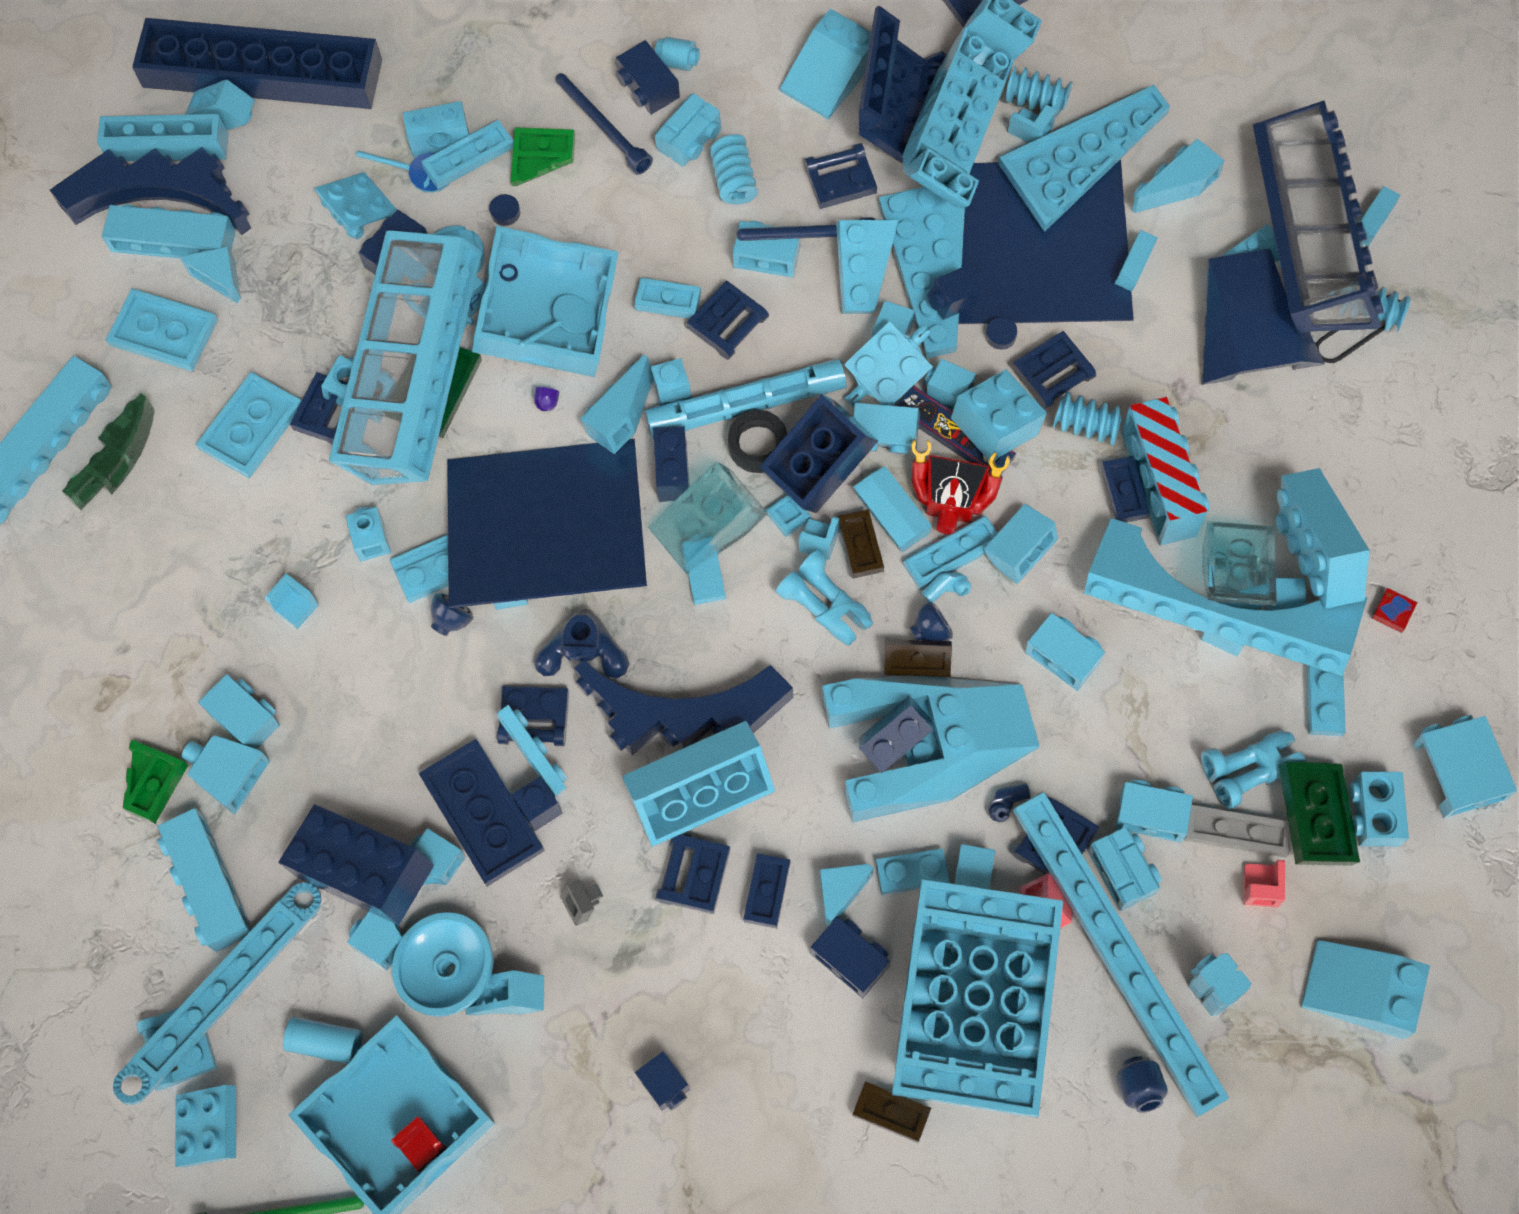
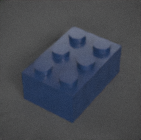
(818, 454)

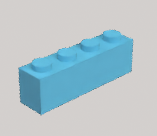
(169, 134)
(165, 231)
(204, 880)

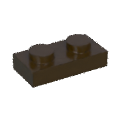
(860, 544)
(918, 657)
(891, 1112)

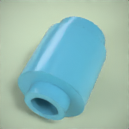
(678, 53)

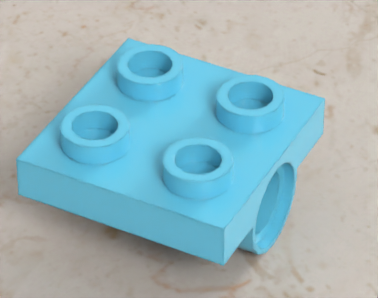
(205, 1126)

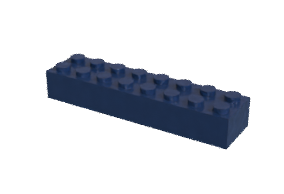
(259, 62)

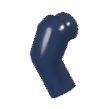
(1004, 799)

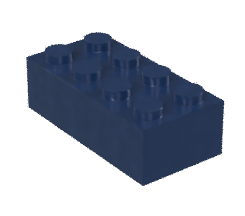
(356, 864)

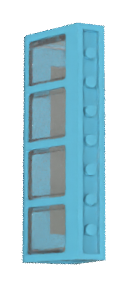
(405, 358)

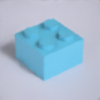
(998, 415)

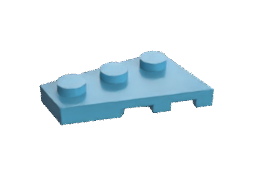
(863, 260)

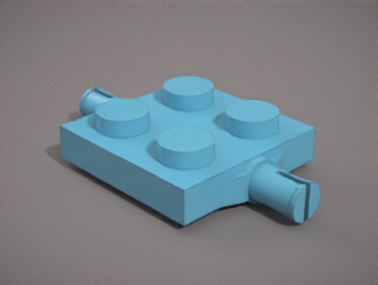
(888, 365)

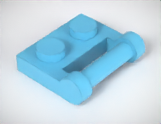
(194, 1063)

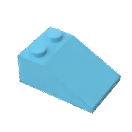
(828, 64)
(1366, 988)

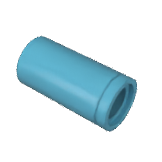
(321, 1040)

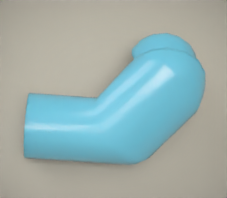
(947, 583)

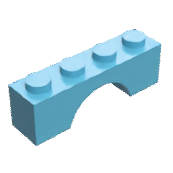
(378, 937)

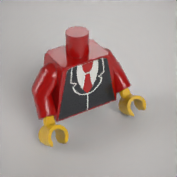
(953, 487)

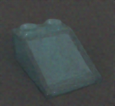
(710, 507)
(1239, 563)

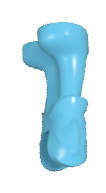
(814, 573)
(1262, 754)

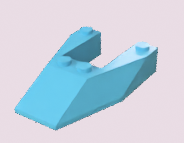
(973, 737)

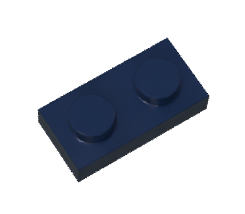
(1125, 489)
(767, 891)

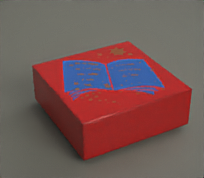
(1394, 610)

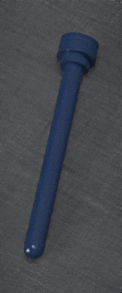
(637, 158)
(791, 232)

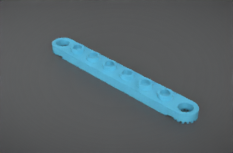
(216, 994)

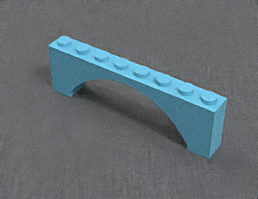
(1306, 634)

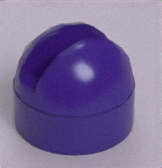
(546, 398)

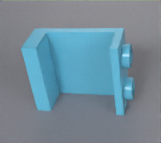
(1467, 764)

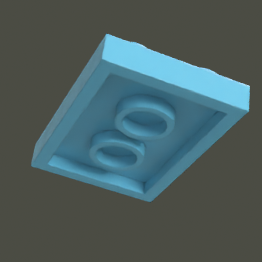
(162, 329)
(249, 425)

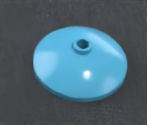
(427, 953)

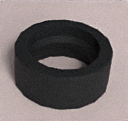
(749, 420)

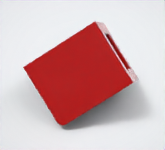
(419, 1143)

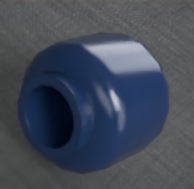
(1142, 1084)

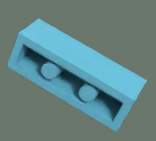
(1378, 213)
(1136, 260)

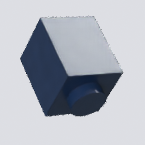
(953, 293)
(537, 803)
(663, 1082)

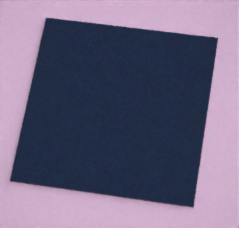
(1051, 273)
(543, 524)

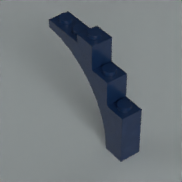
(152, 177)
(685, 719)

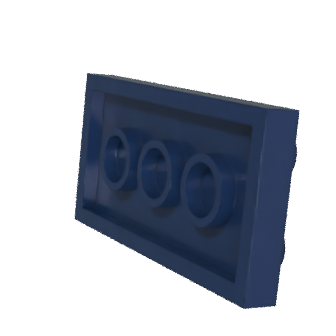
(481, 812)

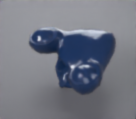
(579, 639)

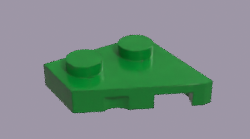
(540, 152)
(150, 781)

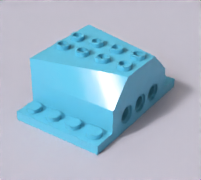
(978, 998)

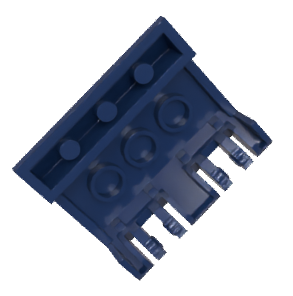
(893, 86)

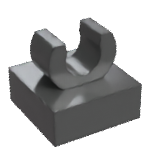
(580, 902)

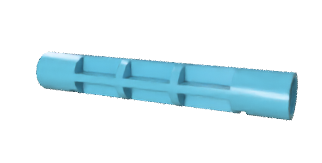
(759, 395)

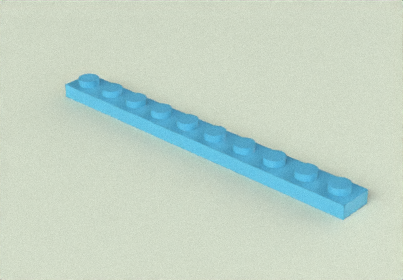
(1121, 955)

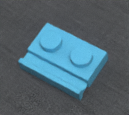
(423, 569)

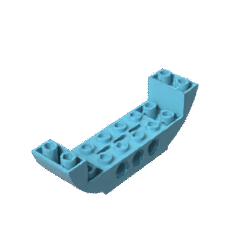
(965, 98)

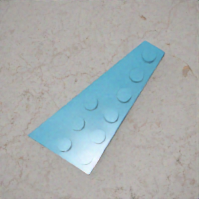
(1069, 161)
(925, 248)

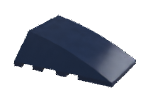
(1250, 320)

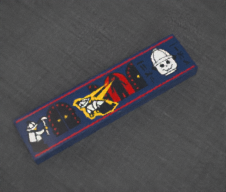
(937, 423)

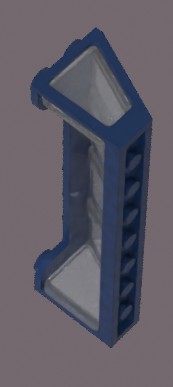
(1317, 222)

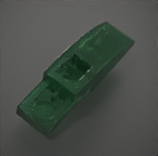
(122, 445)

